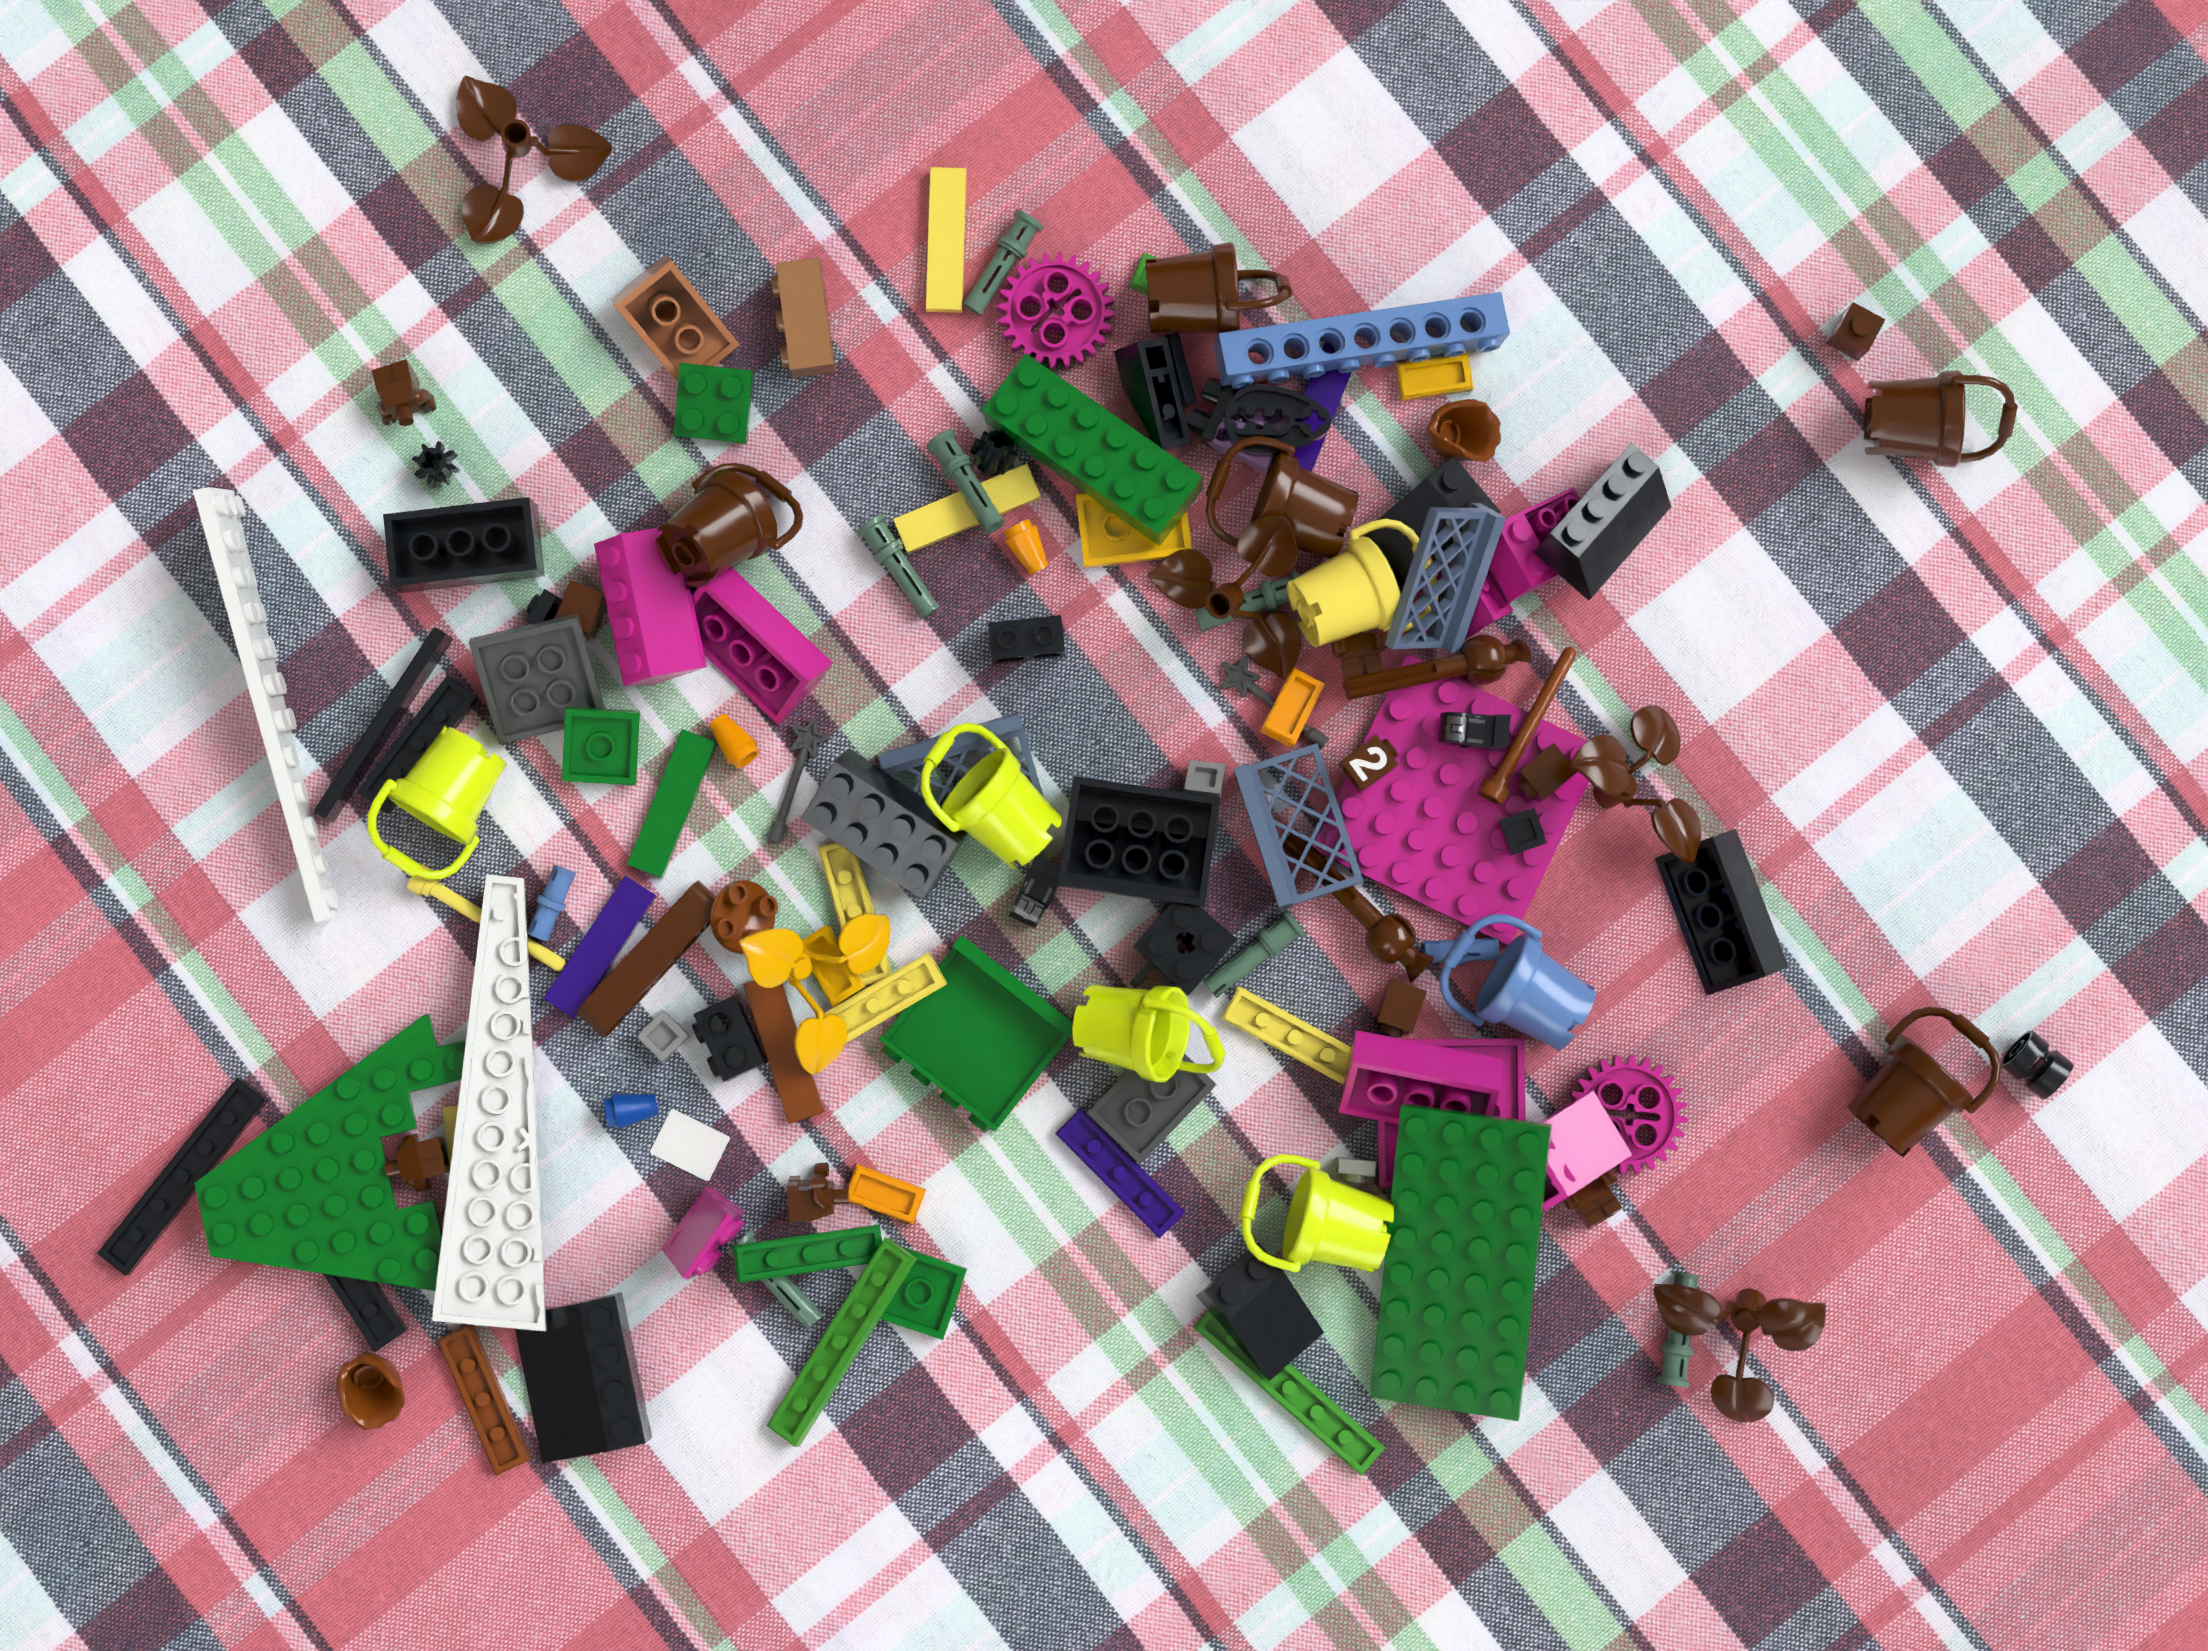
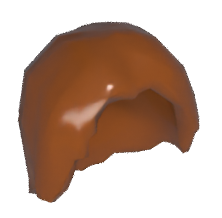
(1464, 431)
(370, 1391)

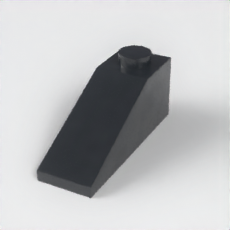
(1153, 390)

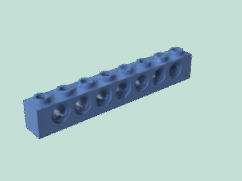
(1483, 312)

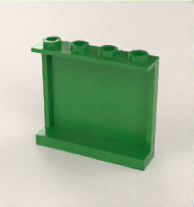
(978, 1036)

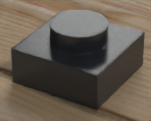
(543, 607)
(1522, 831)

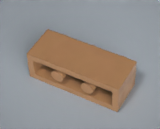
(803, 318)

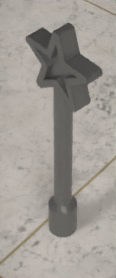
(1243, 679)
(807, 743)

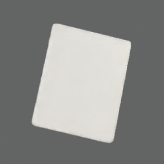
(689, 1144)

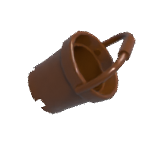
(1202, 291)
(1928, 418)
(1312, 504)
(724, 523)
(1913, 1091)

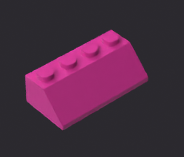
(648, 610)
(757, 645)
(1396, 1071)

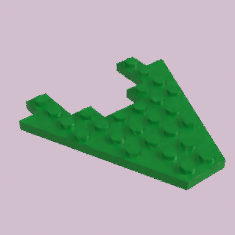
(317, 1182)

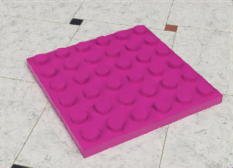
(1429, 828)

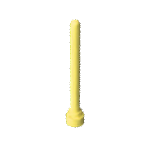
(432, 887)

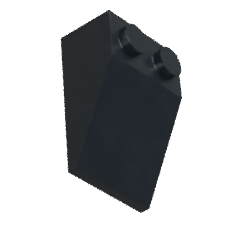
(1445, 487)
(1261, 1313)

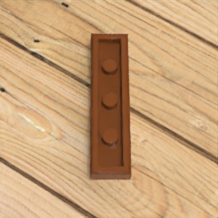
(777, 1033)
(484, 1399)

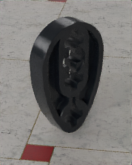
(1269, 400)

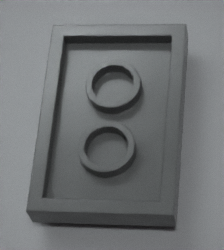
(1146, 1112)

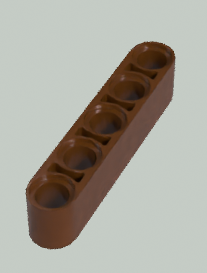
(648, 960)

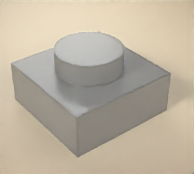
(1205, 778)
(663, 1036)
(1355, 1169)

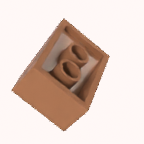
(673, 318)

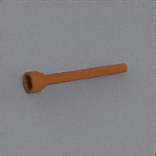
(1496, 786)

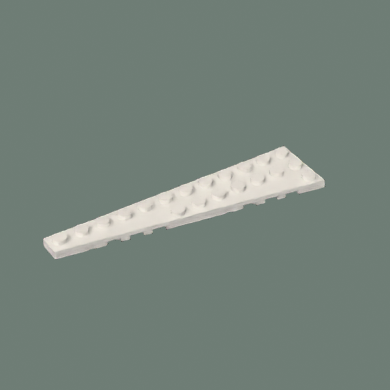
(226, 540)
(493, 1209)

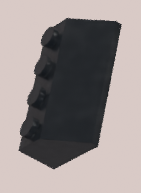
(1607, 522)
(1722, 914)

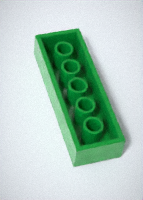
(1093, 449)

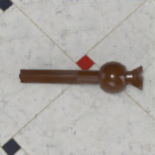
(1480, 660)
(1388, 936)

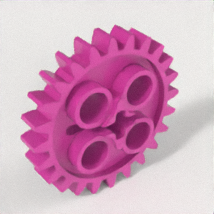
(1033, 288)
(1629, 1081)

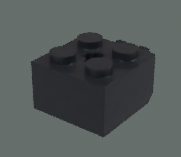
(1186, 969)

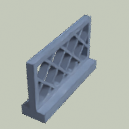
(1459, 583)
(914, 754)
(1267, 836)

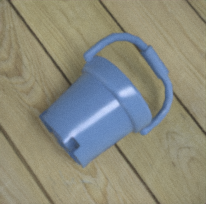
(1523, 987)

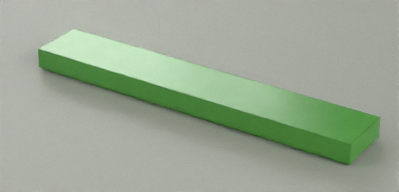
(841, 1342)
(1302, 1401)

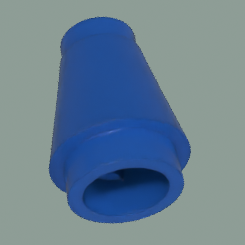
(629, 1109)

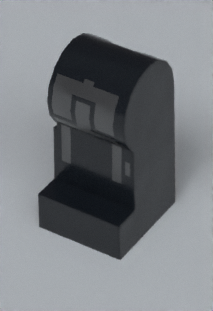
(1474, 731)
(1036, 892)

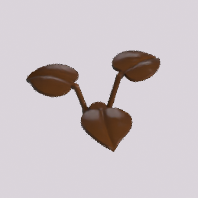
(491, 109)
(1270, 547)
(1604, 766)
(1791, 1323)

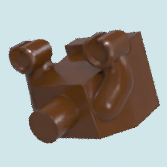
(400, 393)
(1360, 653)
(419, 1161)
(813, 1197)
(1595, 1201)

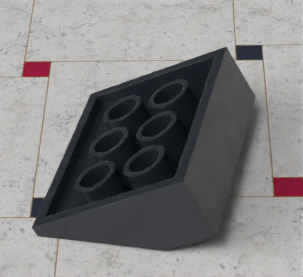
(1139, 841)
(584, 1380)

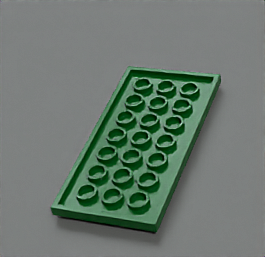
(1461, 1261)

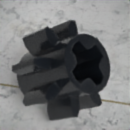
(993, 452)
(426, 465)

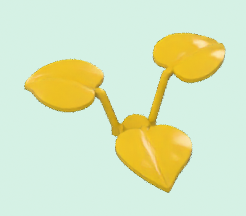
(778, 955)

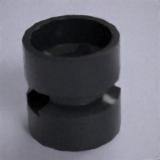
(2046, 1074)

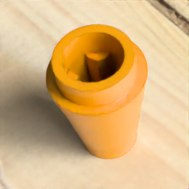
(1026, 546)
(734, 741)

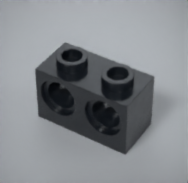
(1026, 639)
(738, 1034)

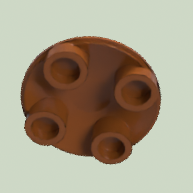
(741, 911)

